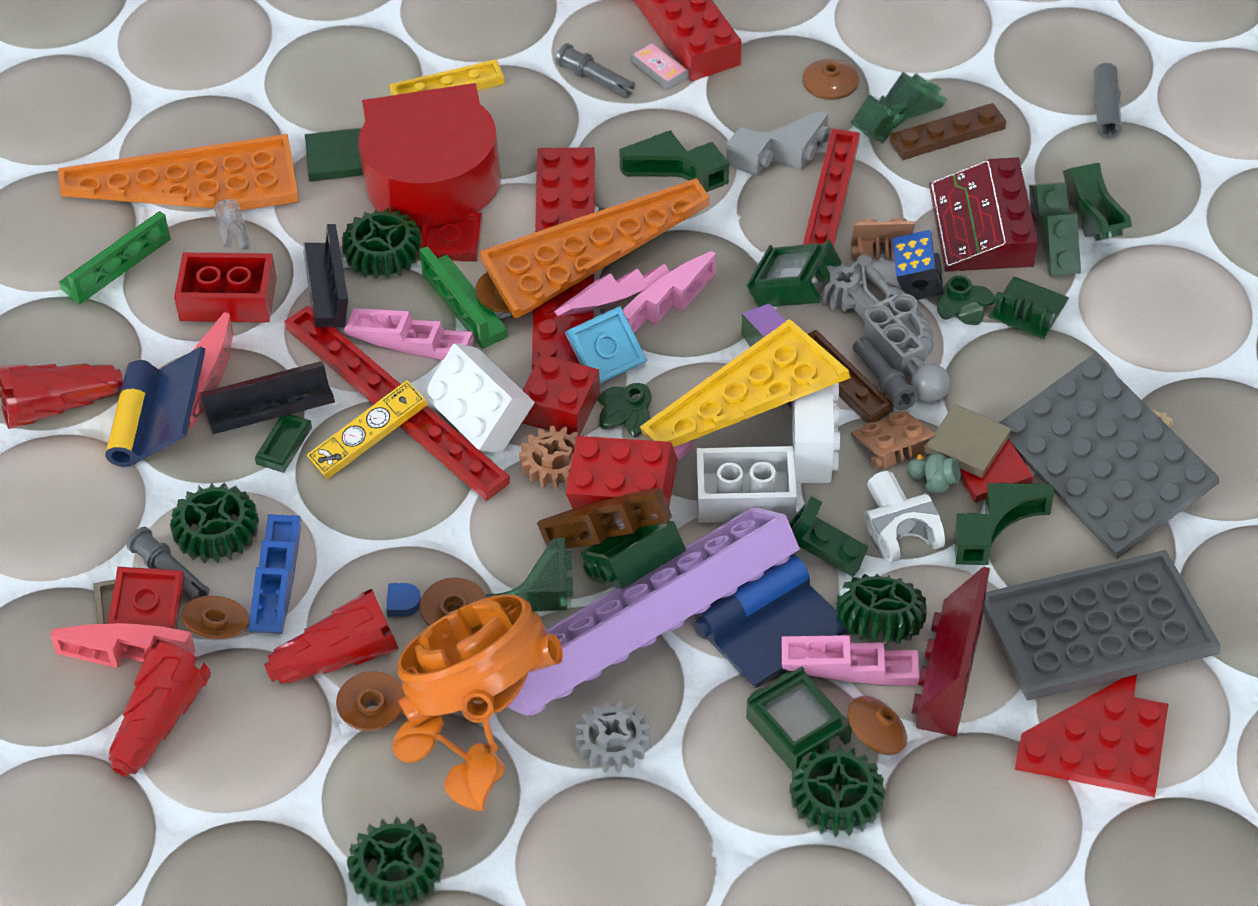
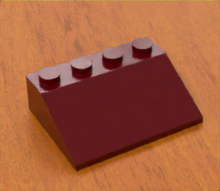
(951, 657)

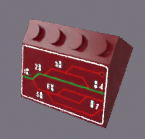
(984, 217)

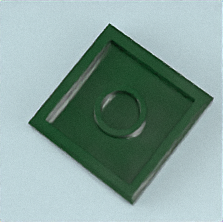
(333, 154)

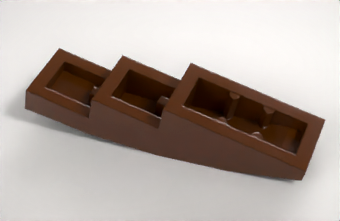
(606, 518)

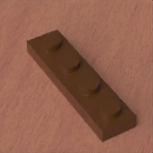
(947, 131)

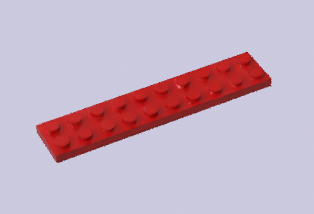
(562, 194)

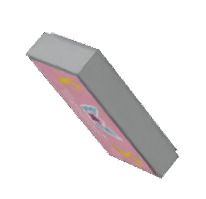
(659, 66)

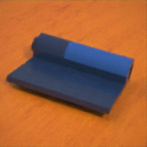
(755, 618)

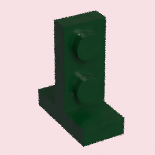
(825, 540)

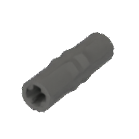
(1107, 100)

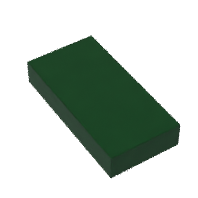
(283, 442)

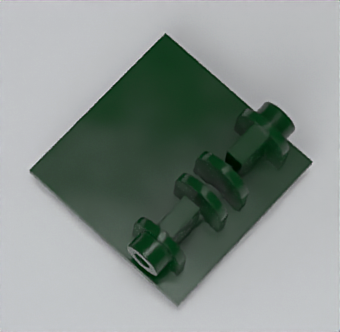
(1028, 307)

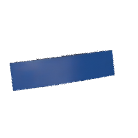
(275, 574)

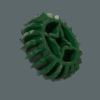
(381, 243)
(216, 531)
(881, 608)
(815, 793)
(394, 851)

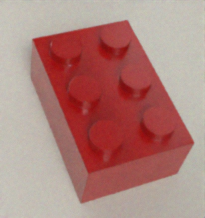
(225, 283)
(618, 467)

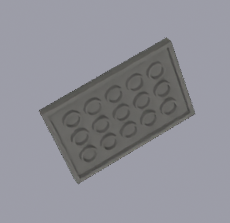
(1108, 455)
(1098, 625)

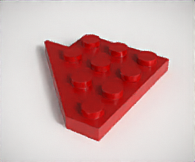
(1100, 741)

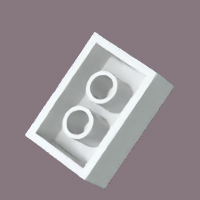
(478, 398)
(815, 435)
(744, 478)

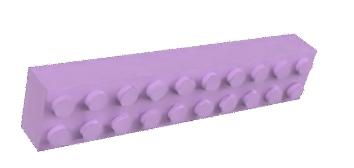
(659, 602)

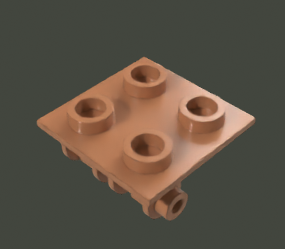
(870, 232)
(894, 439)

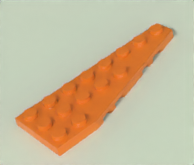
(247, 171)

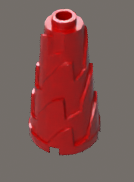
(50, 389)
(347, 636)
(160, 696)

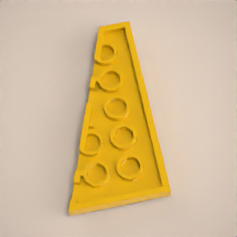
(759, 379)

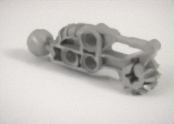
(890, 324)

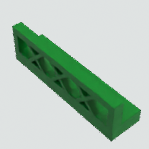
(116, 258)
(462, 298)

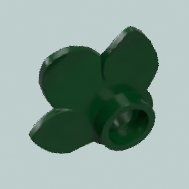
(964, 300)
(622, 409)

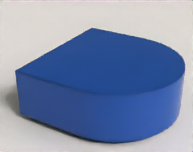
(402, 600)

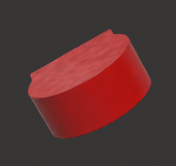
(430, 154)

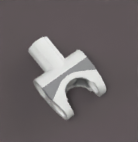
(900, 517)

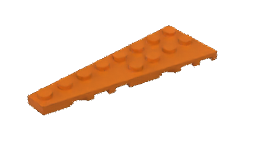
(556, 258)

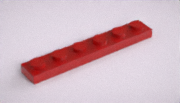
(832, 187)

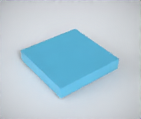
(606, 344)

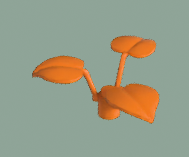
(469, 781)

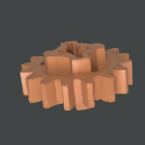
(548, 456)

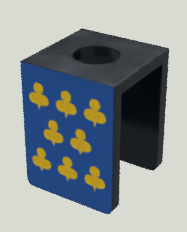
(917, 265)

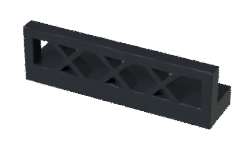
(326, 280)
(267, 397)

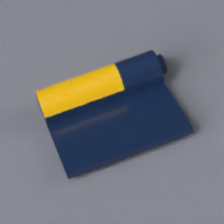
(153, 408)

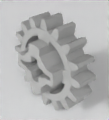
(612, 736)

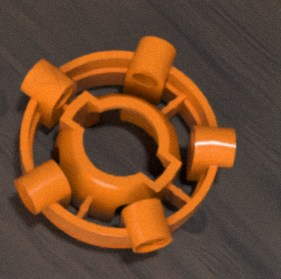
(472, 656)

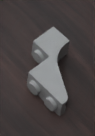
(790, 144)

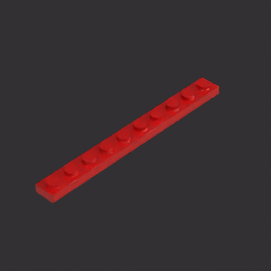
(375, 383)

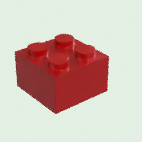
(561, 393)

